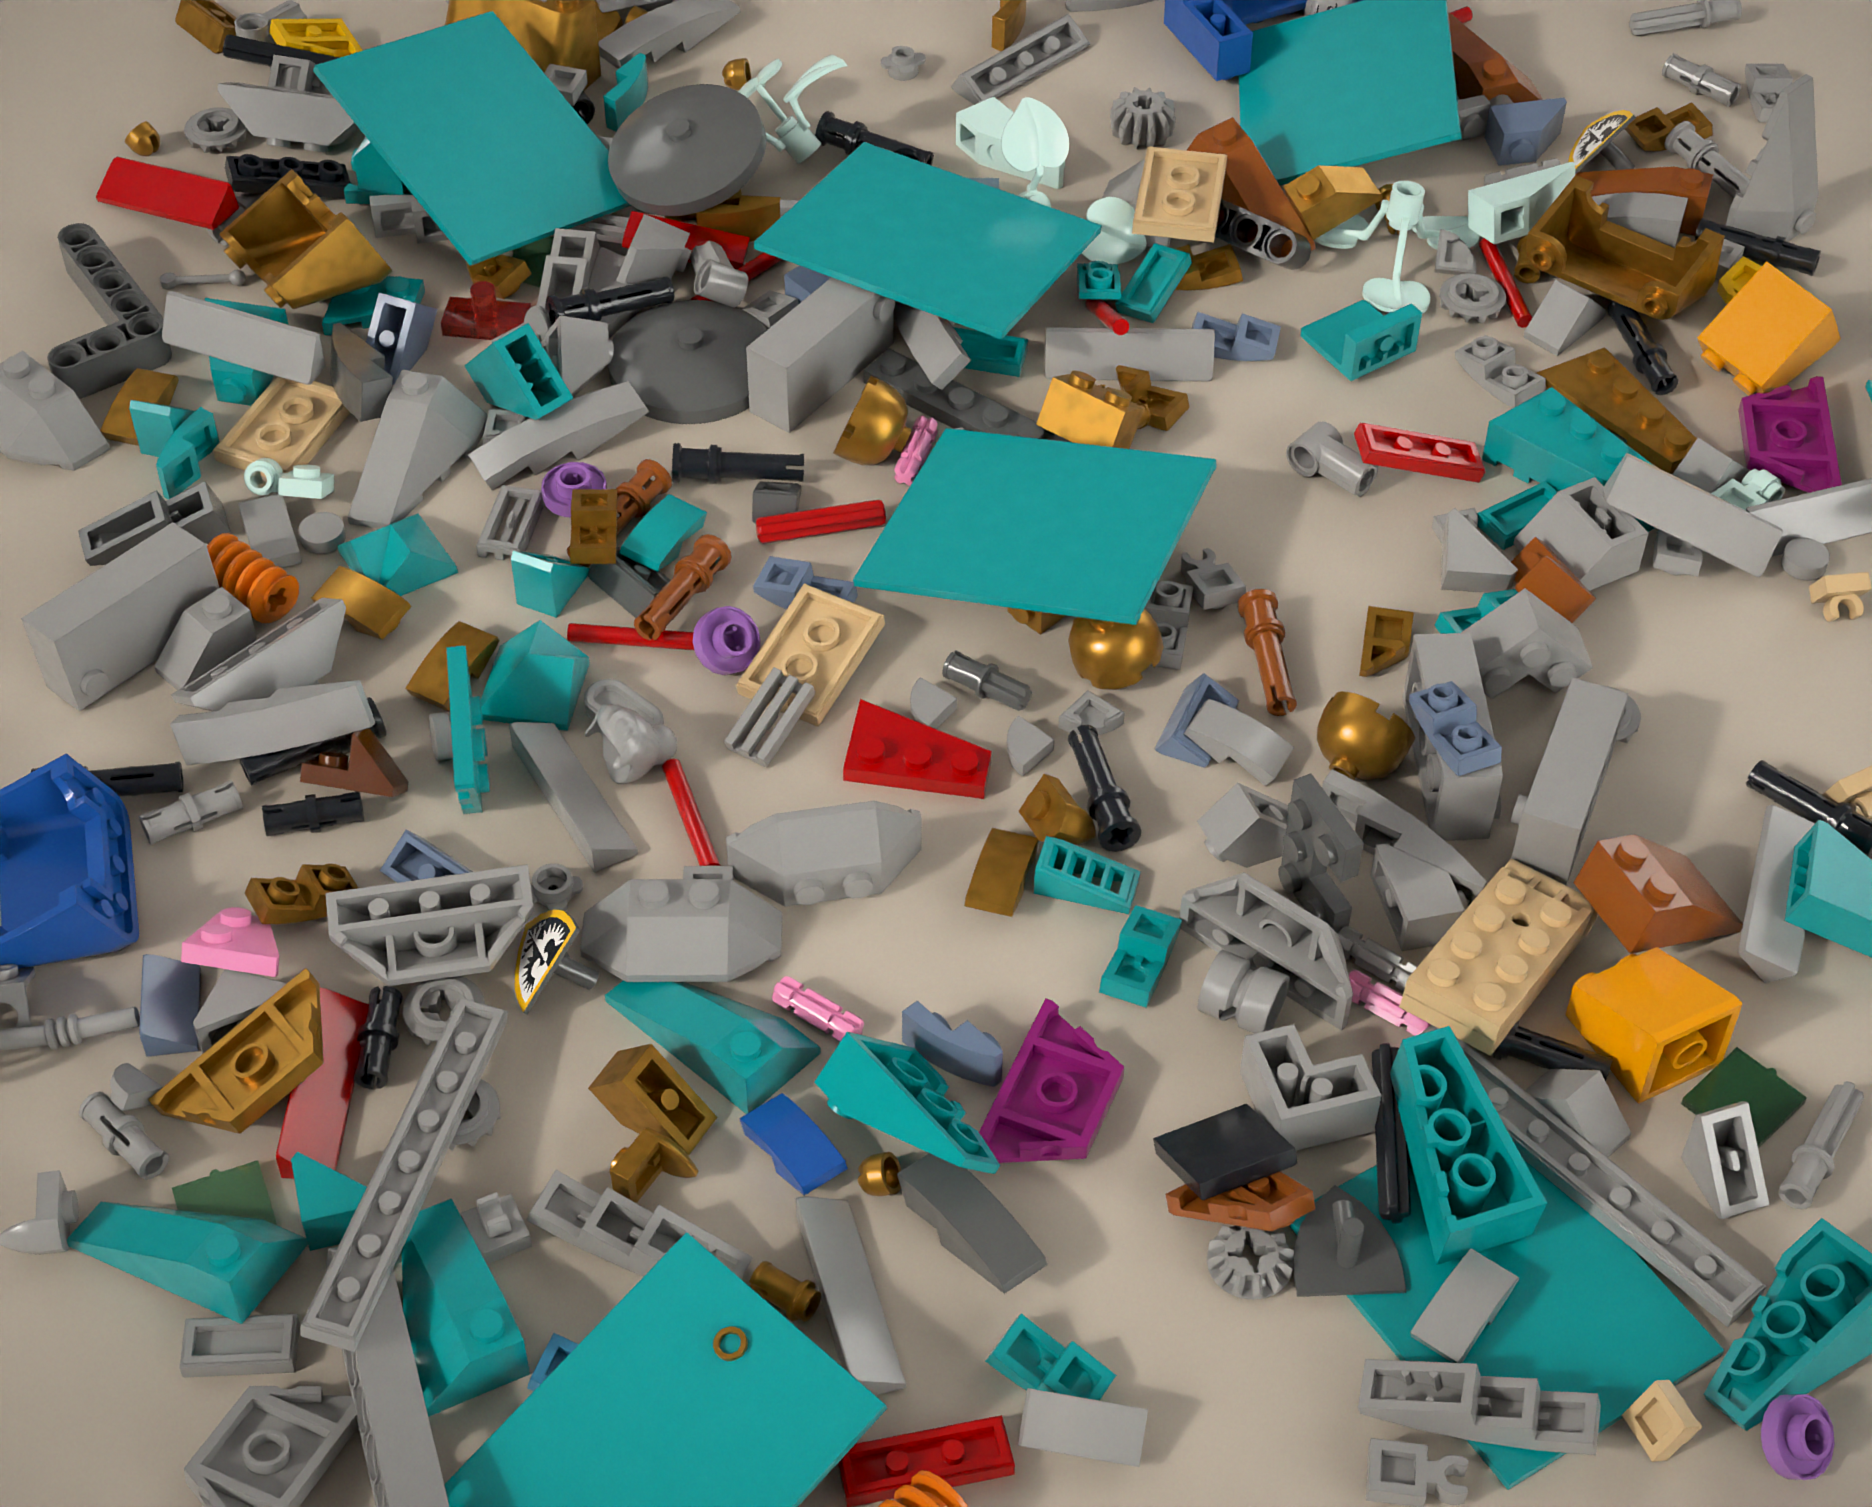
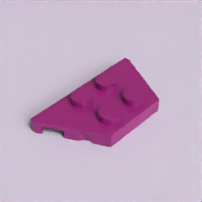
(1791, 436)
(1052, 1094)

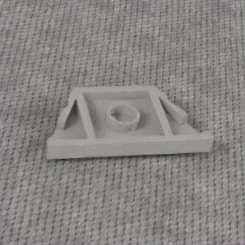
(271, 1447)

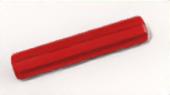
(820, 521)

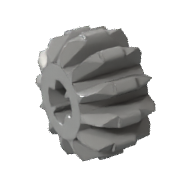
(1142, 118)

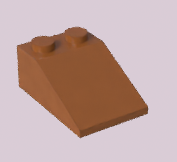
(1652, 895)

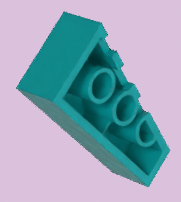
(1554, 443)
(1460, 1152)

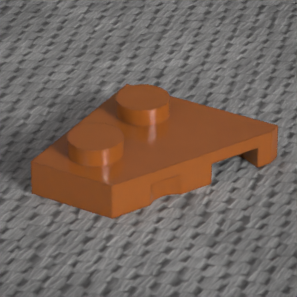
(1261, 1205)

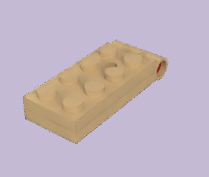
(1498, 956)

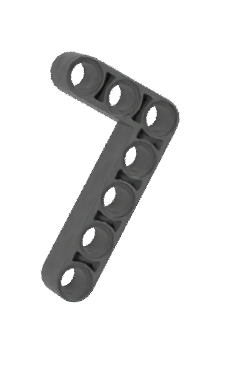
(132, 321)

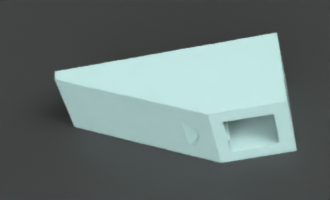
(980, 134)
(1516, 204)

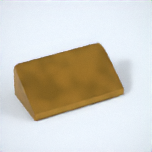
(206, 22)

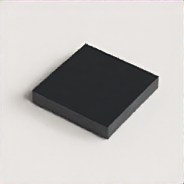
(1225, 1151)

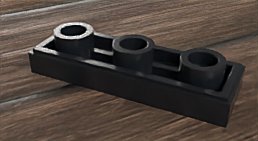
(259, 174)

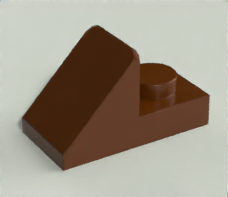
(368, 769)

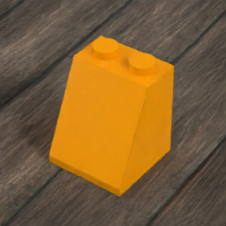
(1768, 332)
(1654, 1021)

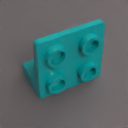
(1362, 338)

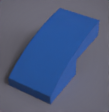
(794, 1142)

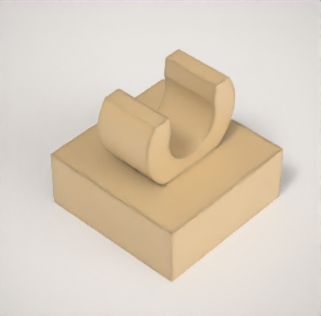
(1840, 589)
(1854, 789)
(1661, 1420)

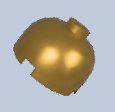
(875, 425)
(1114, 652)
(1360, 739)

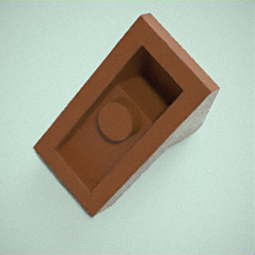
(1551, 580)

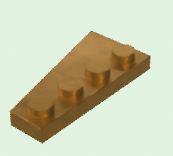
(1622, 406)

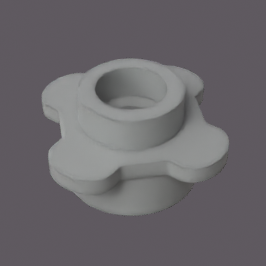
(903, 63)
(554, 886)

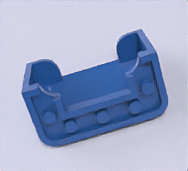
(64, 867)

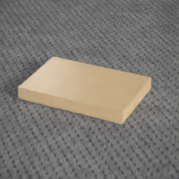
(1180, 194)
(283, 424)
(819, 644)

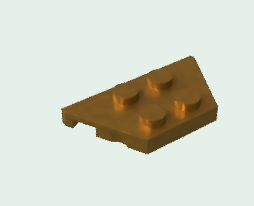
(251, 1063)

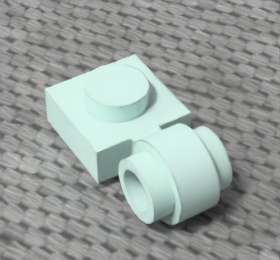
(300, 482)
(1755, 489)

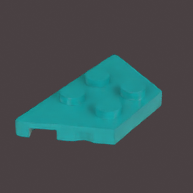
(468, 743)

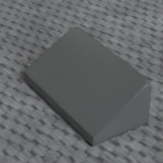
(628, 582)

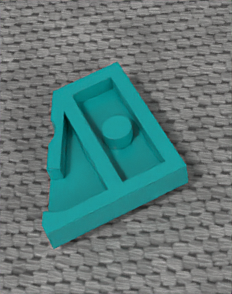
(360, 304)

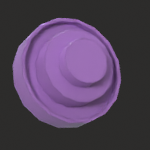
(560, 481)
(726, 640)
(1797, 1437)

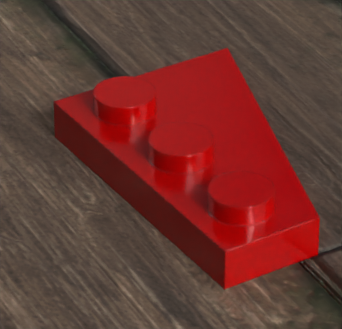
(913, 756)

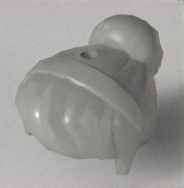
(631, 742)

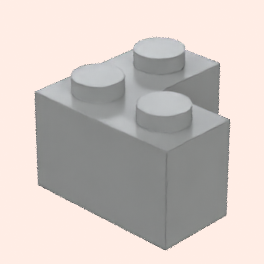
(1527, 639)
(1306, 1100)

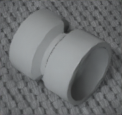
(1243, 993)

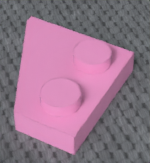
(235, 943)

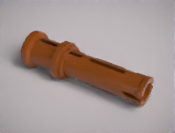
(641, 498)
(691, 576)
(1264, 635)

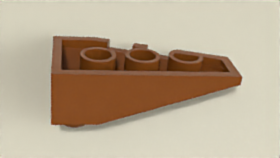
(1483, 70)
(1249, 179)
(1660, 180)

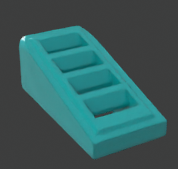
(1075, 859)

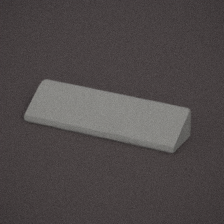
(1021, 61)
(242, 338)
(1162, 352)
(1821, 514)
(1692, 515)
(572, 794)
(1766, 940)
(849, 1293)

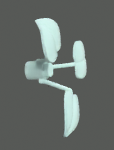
(793, 133)
(1039, 139)
(1404, 213)

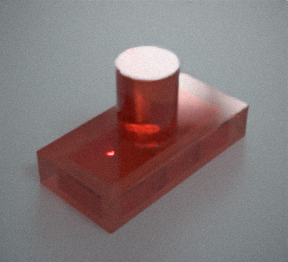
(481, 314)

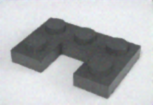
(1313, 840)

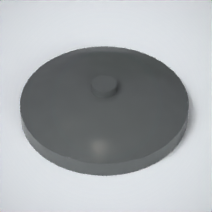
(687, 150)
(687, 360)

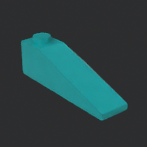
(456, 1313)
(1802, 1329)

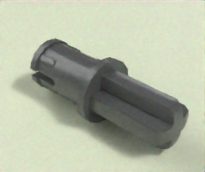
(986, 680)

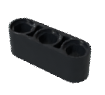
(1268, 240)

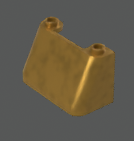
(548, 30)
(301, 246)
(1617, 263)

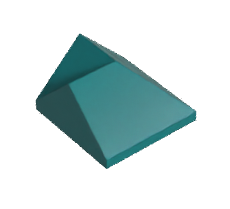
(399, 556)
(535, 679)

